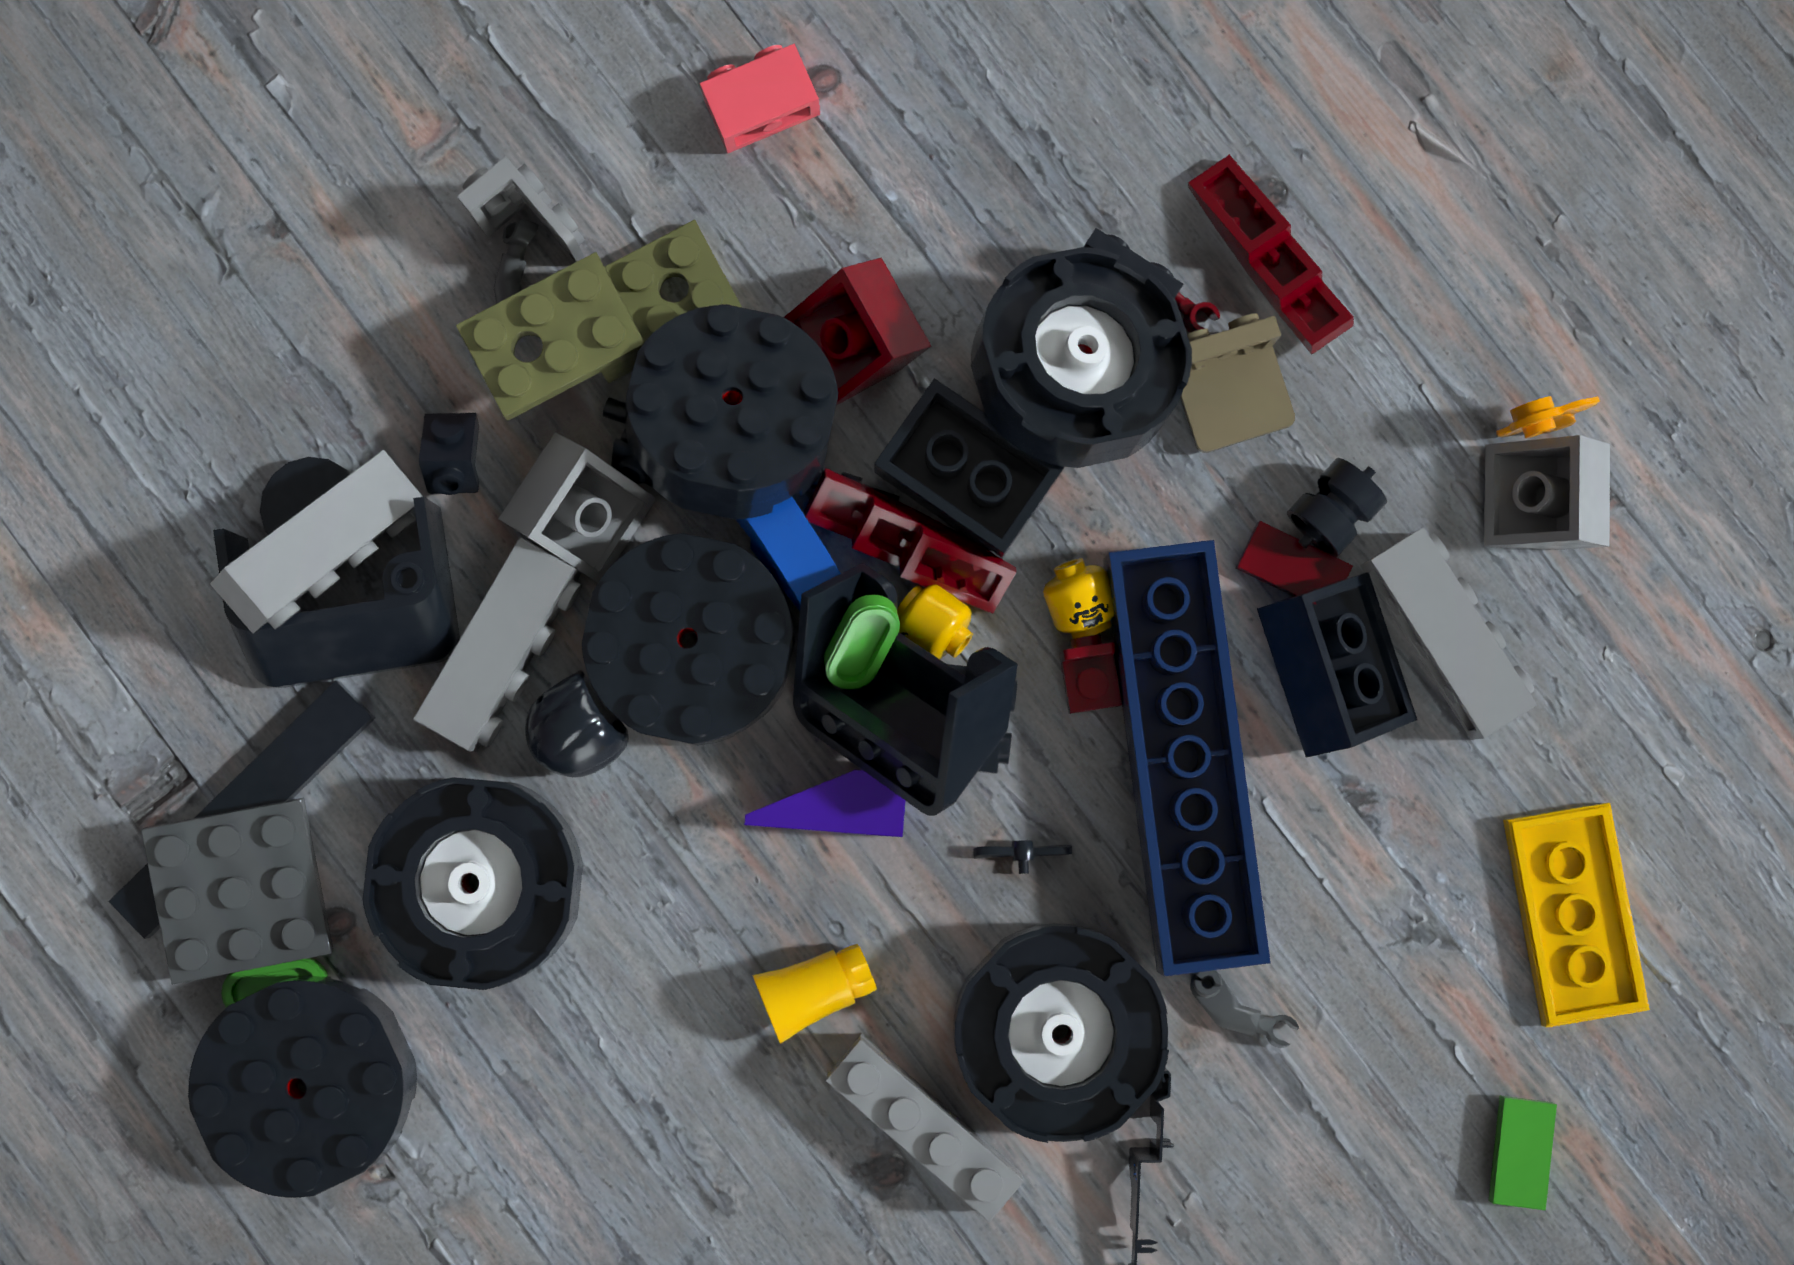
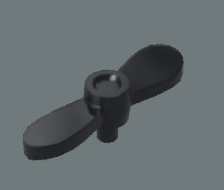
(1021, 851)

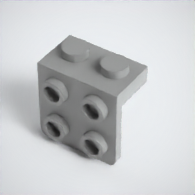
(504, 190)

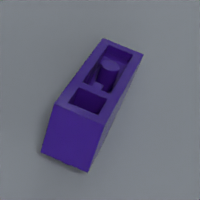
(843, 805)

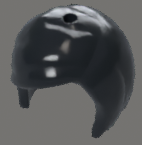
(570, 732)

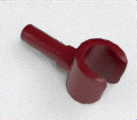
(1189, 310)

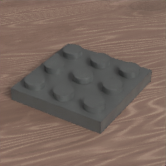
(237, 890)

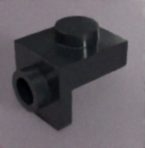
(449, 453)

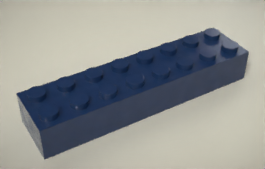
(1186, 759)

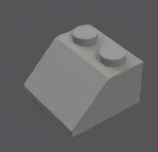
(1547, 494)
(577, 507)

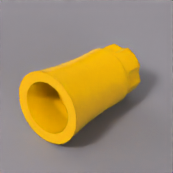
(813, 989)

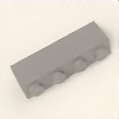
(316, 542)
(1449, 634)
(498, 647)
(925, 1127)

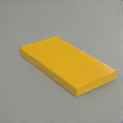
(1576, 915)

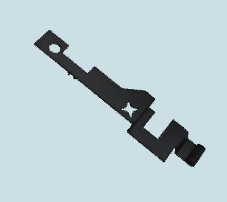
(1147, 1155)

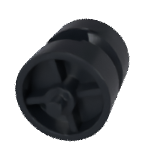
(1342, 500)

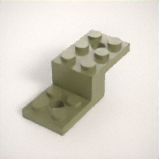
(590, 318)

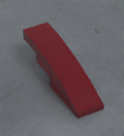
(1270, 254)
(909, 539)

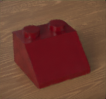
(861, 326)

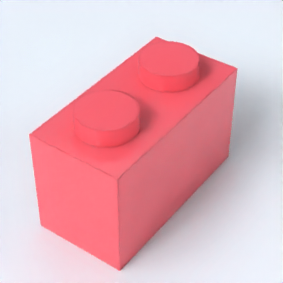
(760, 96)

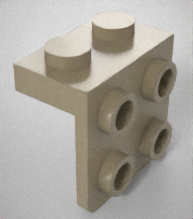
(1236, 384)

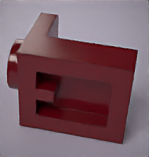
(1090, 675)

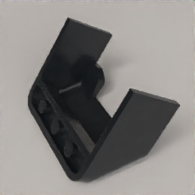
(402, 631)

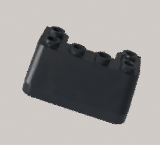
(918, 720)

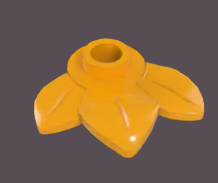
(1543, 417)

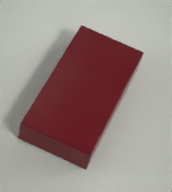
(1286, 565)

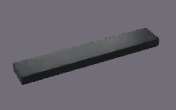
(270, 778)

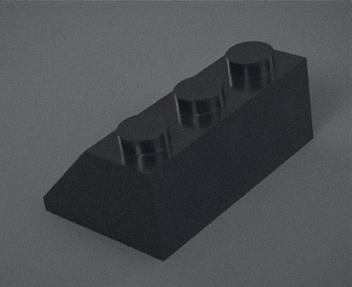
(1337, 665)

